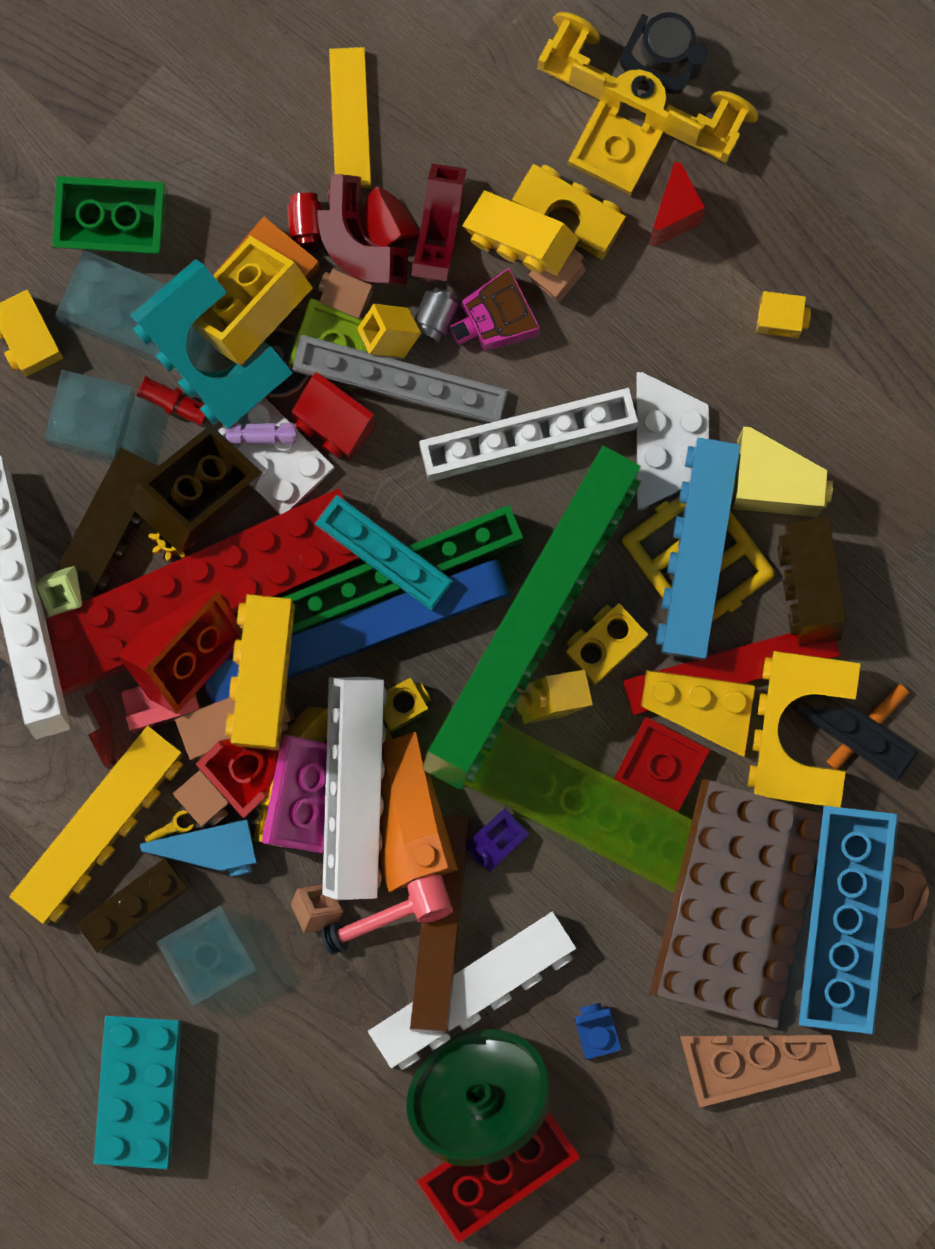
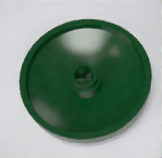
(479, 1097)

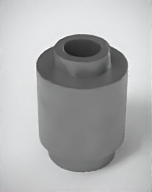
(435, 314)

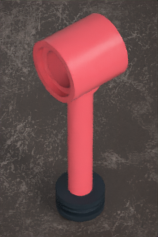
(426, 900)

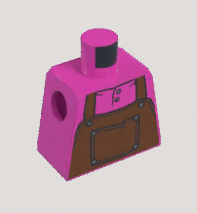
(496, 315)

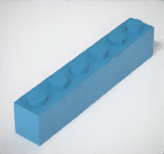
(700, 549)

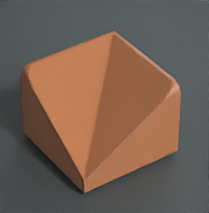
(314, 909)

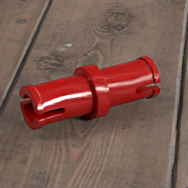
(171, 400)

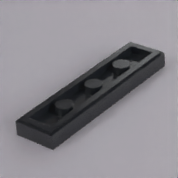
(857, 733)

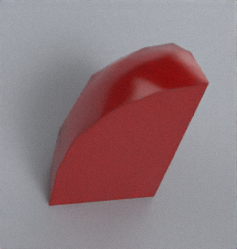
(387, 219)

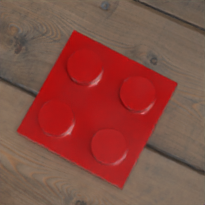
(661, 764)

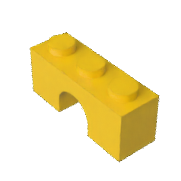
(599, 221)

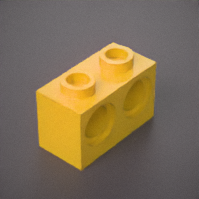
(612, 650)

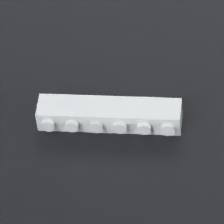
(353, 787)
(478, 986)

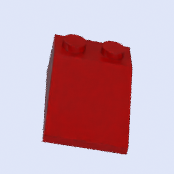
(182, 650)

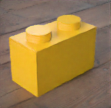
(26, 335)
(554, 697)

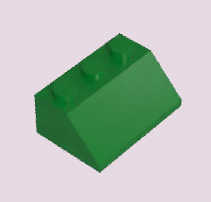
(109, 215)

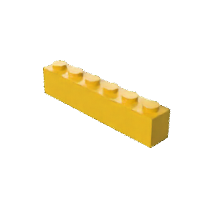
(97, 826)

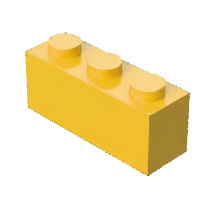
(520, 233)

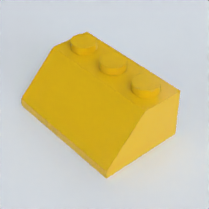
(259, 296)

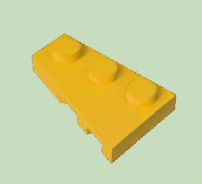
(702, 705)

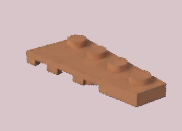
(746, 1065)

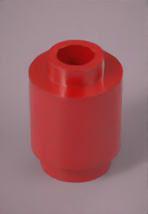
(304, 219)

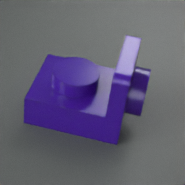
(496, 840)

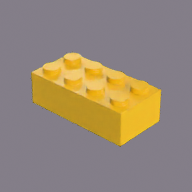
(262, 672)

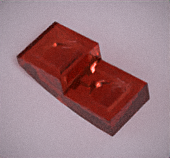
(103, 738)

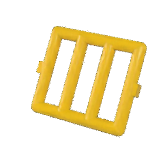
(743, 546)

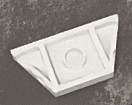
(665, 429)

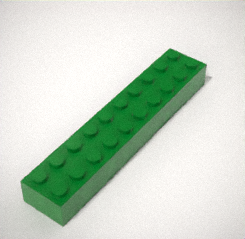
(529, 622)

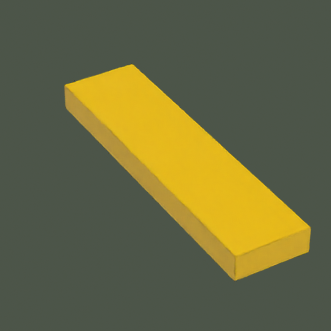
(350, 113)

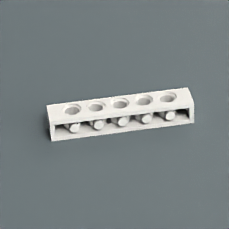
(528, 434)

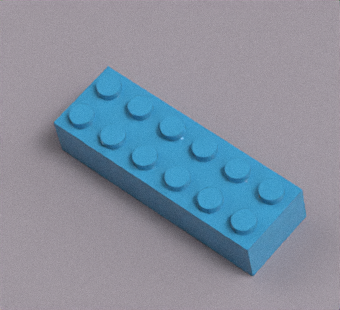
(849, 920)

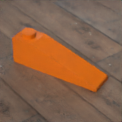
(411, 820)

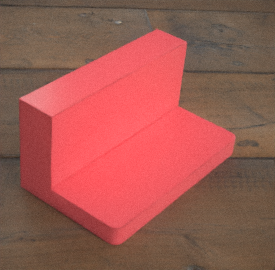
(144, 712)

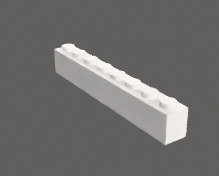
(25, 623)

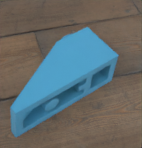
(215, 848)

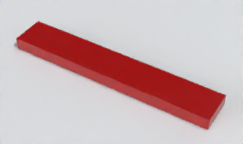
(735, 665)

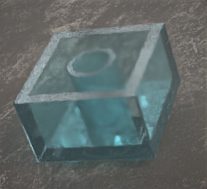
(89, 415)
(207, 956)

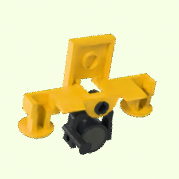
(614, 147)

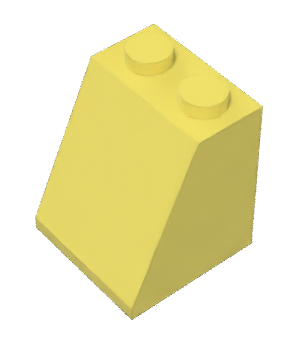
(777, 478)

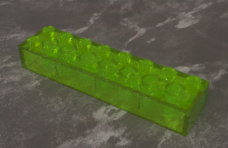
(584, 807)

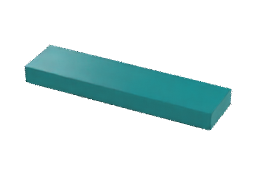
(384, 553)

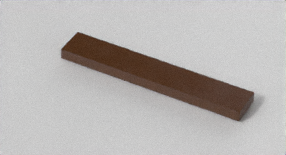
(439, 944)

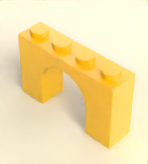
(777, 773)

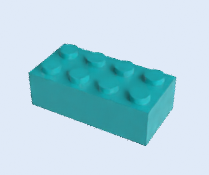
(137, 1092)

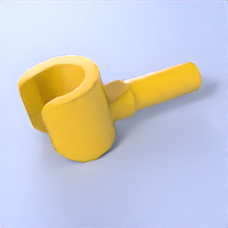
(169, 828)

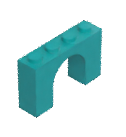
(166, 323)

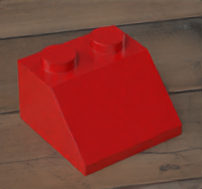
(332, 417)

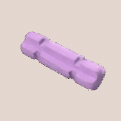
(261, 433)

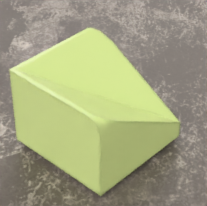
(60, 591)

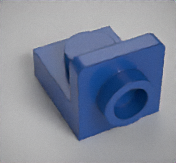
(597, 1031)

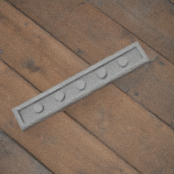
(399, 380)

